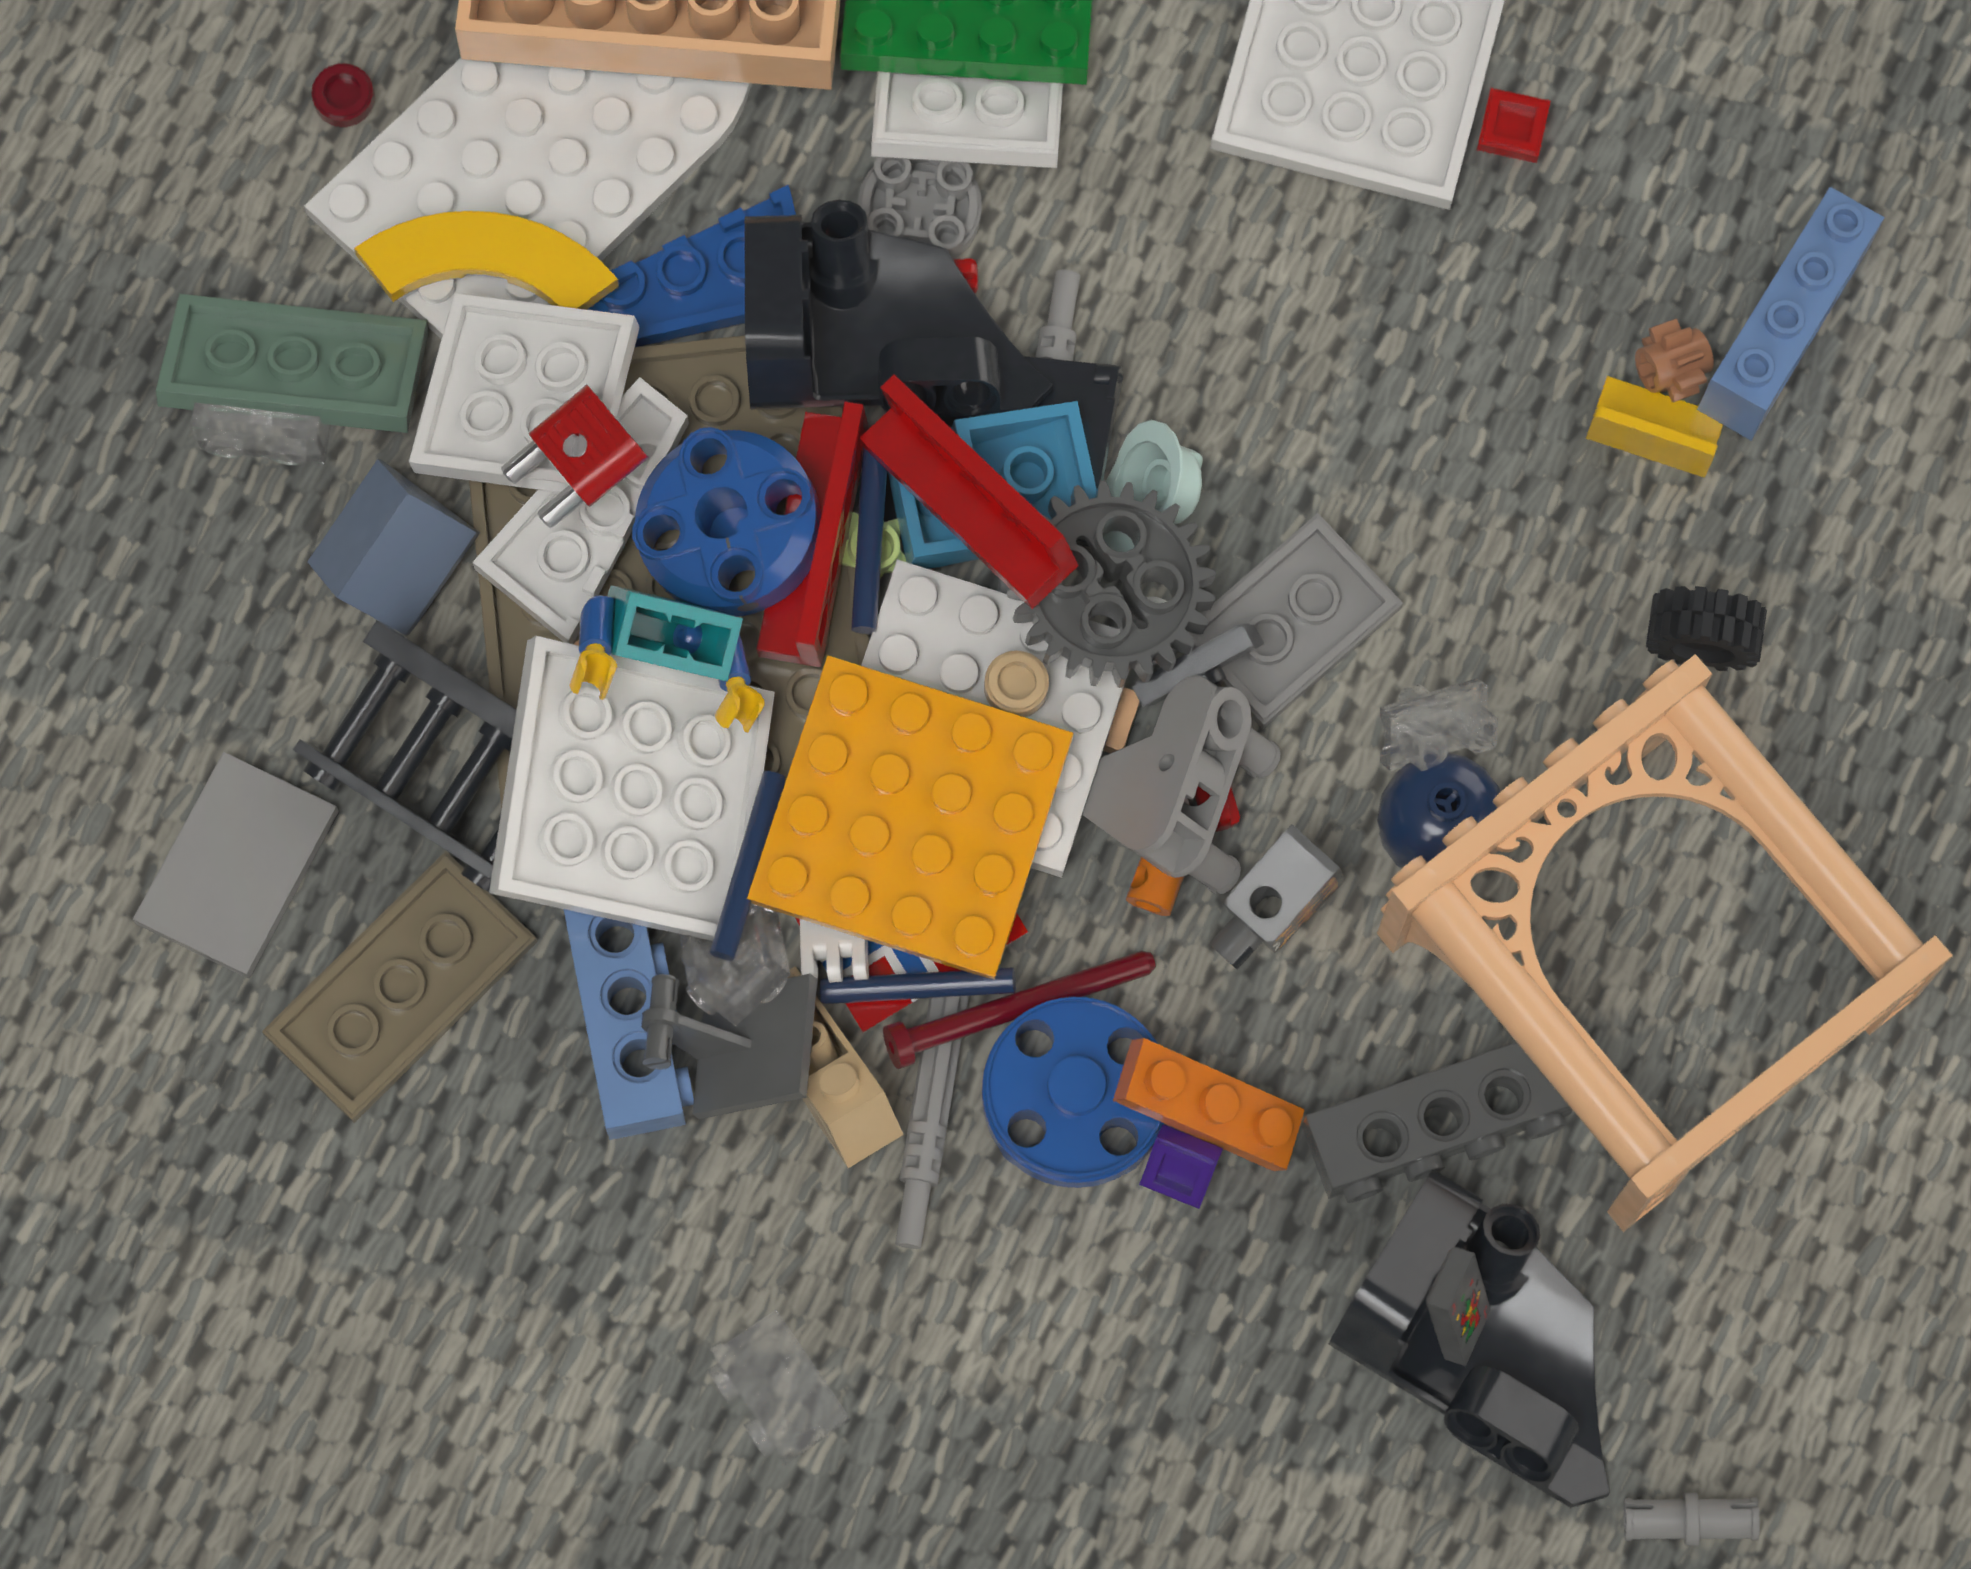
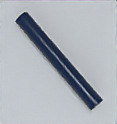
(869, 545)
(736, 903)
(916, 986)

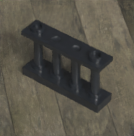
(448, 697)

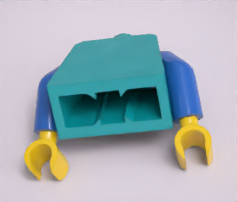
(668, 636)

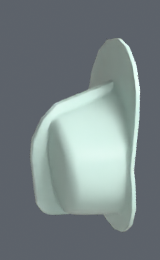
(1155, 462)

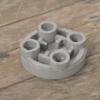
(923, 201)

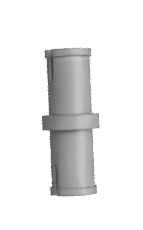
(1691, 1519)

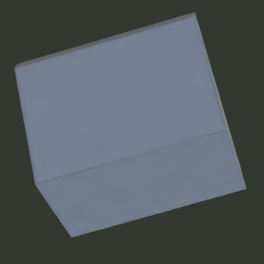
(391, 549)

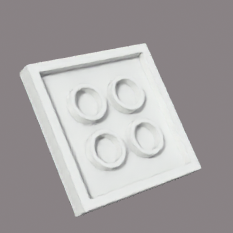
(504, 374)

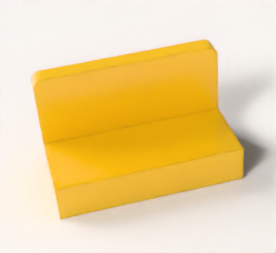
(1654, 427)

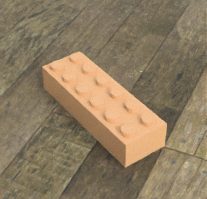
(695, 39)

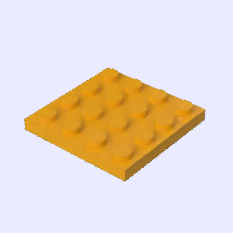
(910, 817)

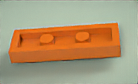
(1208, 1104)

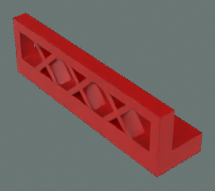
(832, 458)
(968, 496)

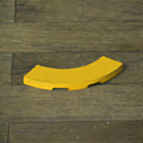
(486, 244)

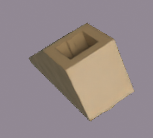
(845, 1093)

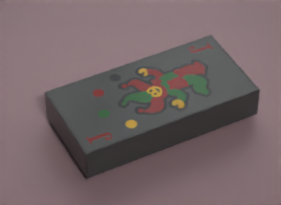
(1458, 1305)

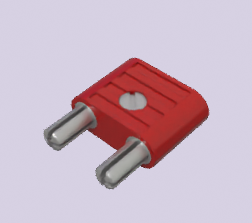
(585, 447)

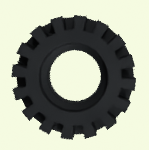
(1706, 623)

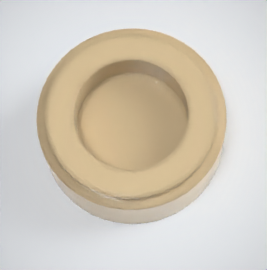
(1016, 683)

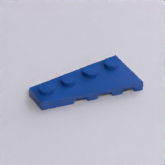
(692, 281)

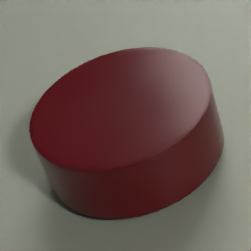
(343, 95)

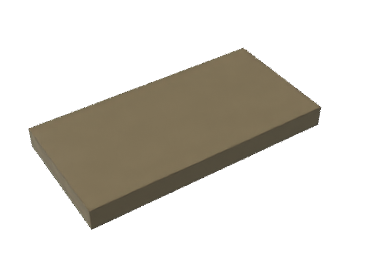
(399, 987)

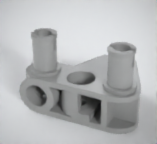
(1146, 787)

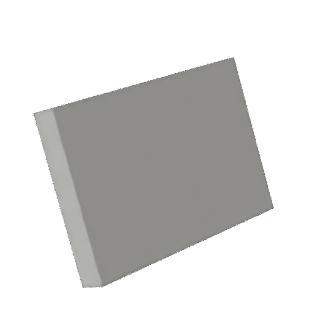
(1310, 608)
(236, 865)

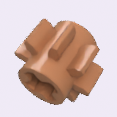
(1674, 360)

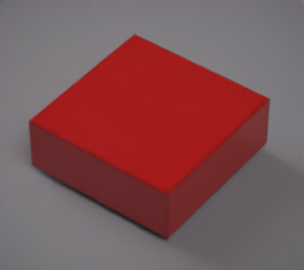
(1513, 125)

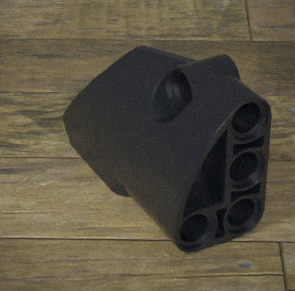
(852, 306)
(1532, 1370)

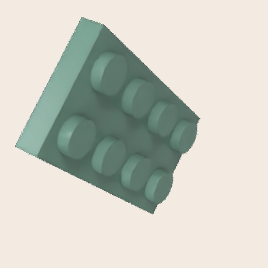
(293, 361)

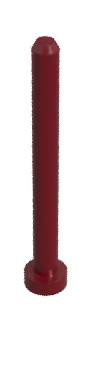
(905, 1043)

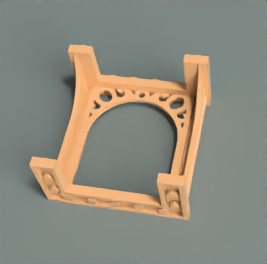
(1445, 916)

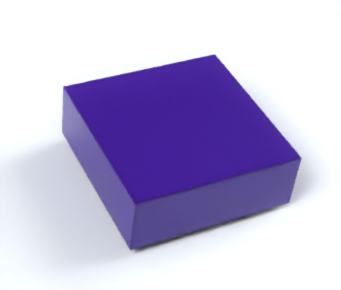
(1180, 1166)

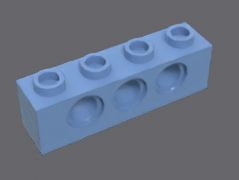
(1790, 313)
(627, 1102)

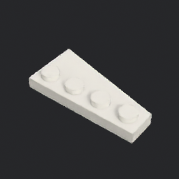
(566, 565)

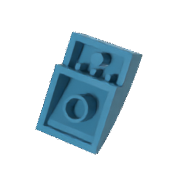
(1033, 449)

